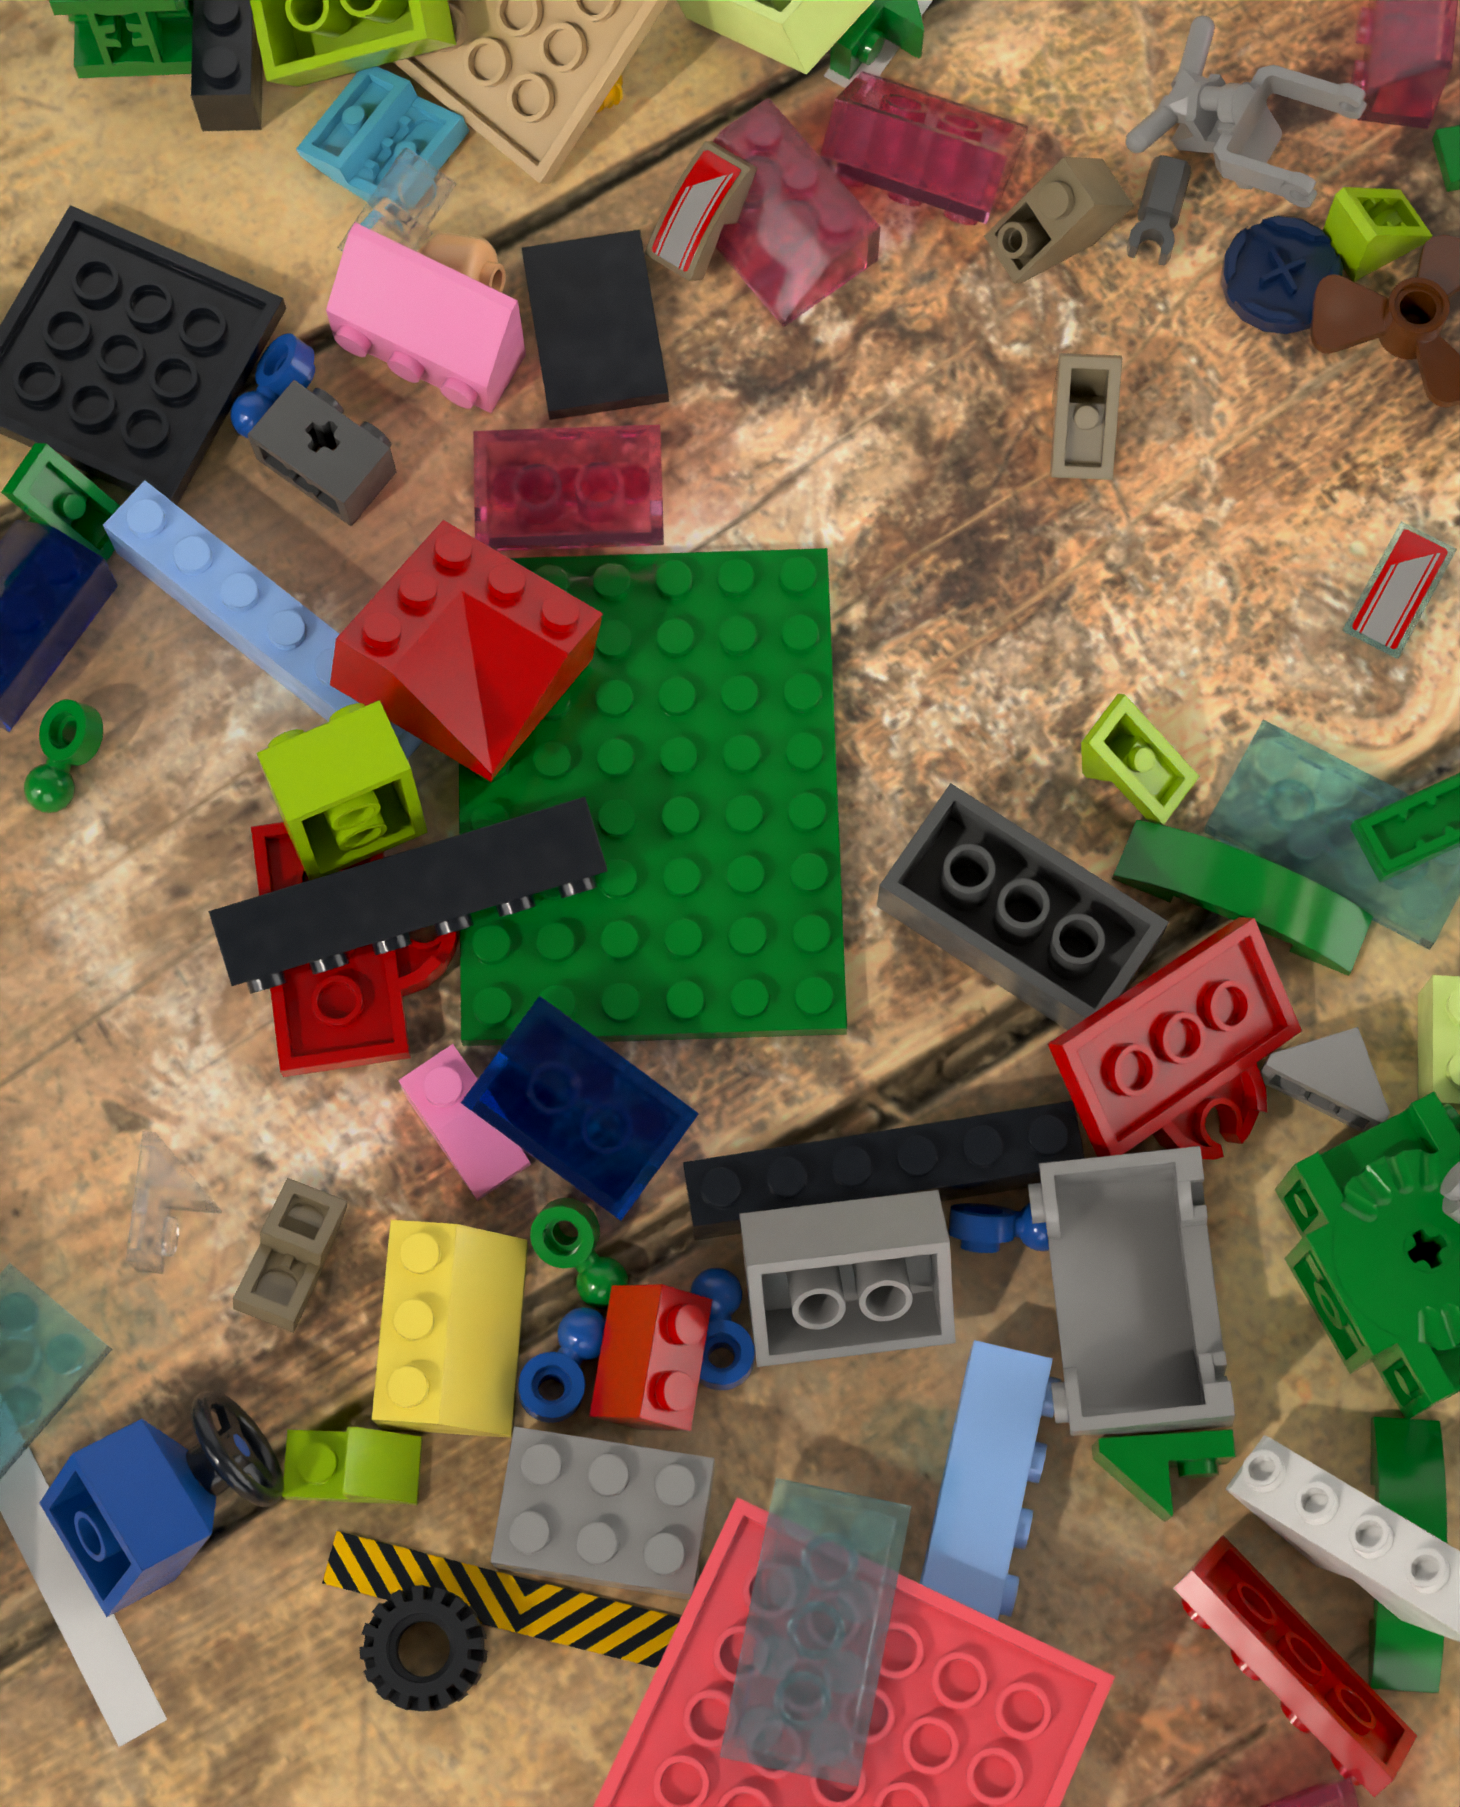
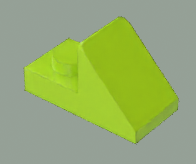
(1137, 760)
(352, 1466)

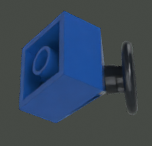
(146, 1505)

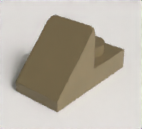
(1085, 415)

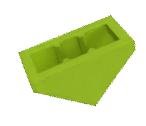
(1372, 228)

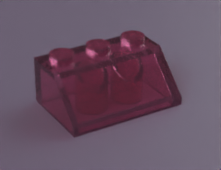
(1404, 59)
(921, 148)
(799, 222)
(569, 487)

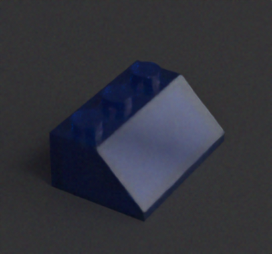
(46, 603)
(579, 1108)

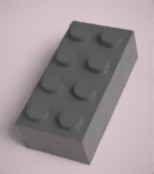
(1019, 910)

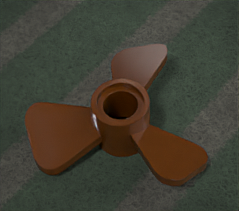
(1352, 314)

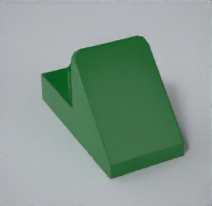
(884, 19)
(62, 498)
(1144, 1462)

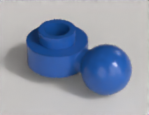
(279, 365)
(986, 1226)
(722, 1332)
(579, 1340)

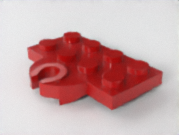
(351, 1011)
(1181, 1048)

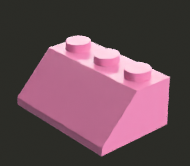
(425, 320)

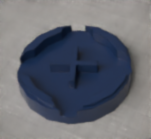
(1275, 272)

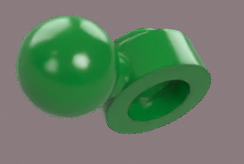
(69, 738)
(595, 1272)

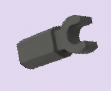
(1161, 206)

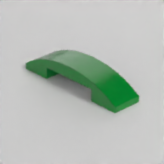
(1241, 884)
(1412, 1483)

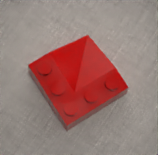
(465, 649)

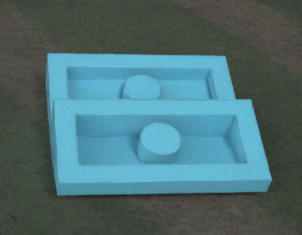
(372, 125)

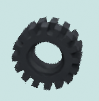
(383, 1639)

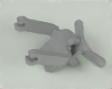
(1235, 117)

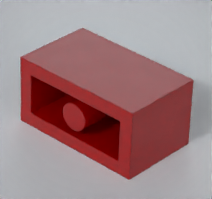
(651, 1357)

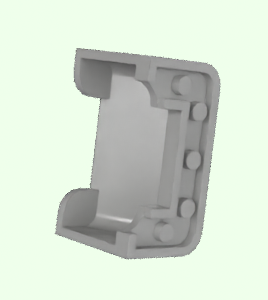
(1134, 1294)

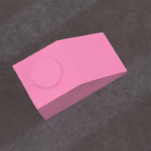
(472, 1145)

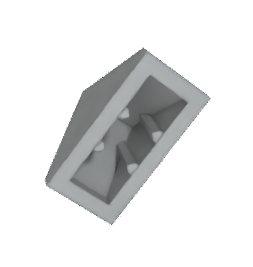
(1332, 1078)

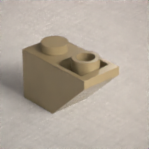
(1058, 217)

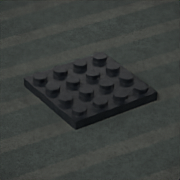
(127, 354)

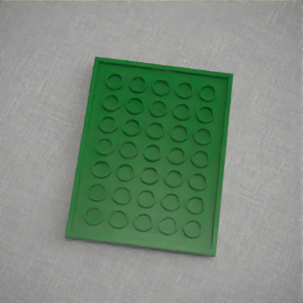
(711, 801)

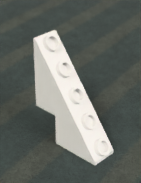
(1353, 1536)

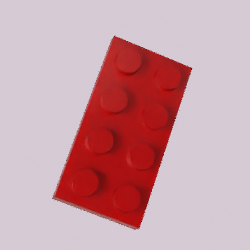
(1298, 1665)

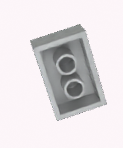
(848, 1278)
(603, 1513)

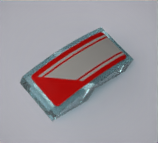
(1399, 590)

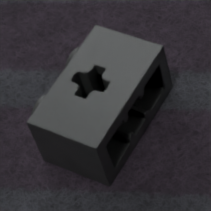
(339, 479)

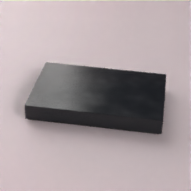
(595, 324)

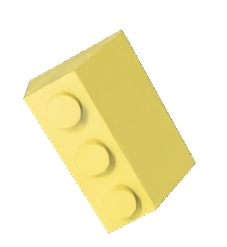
(450, 1330)

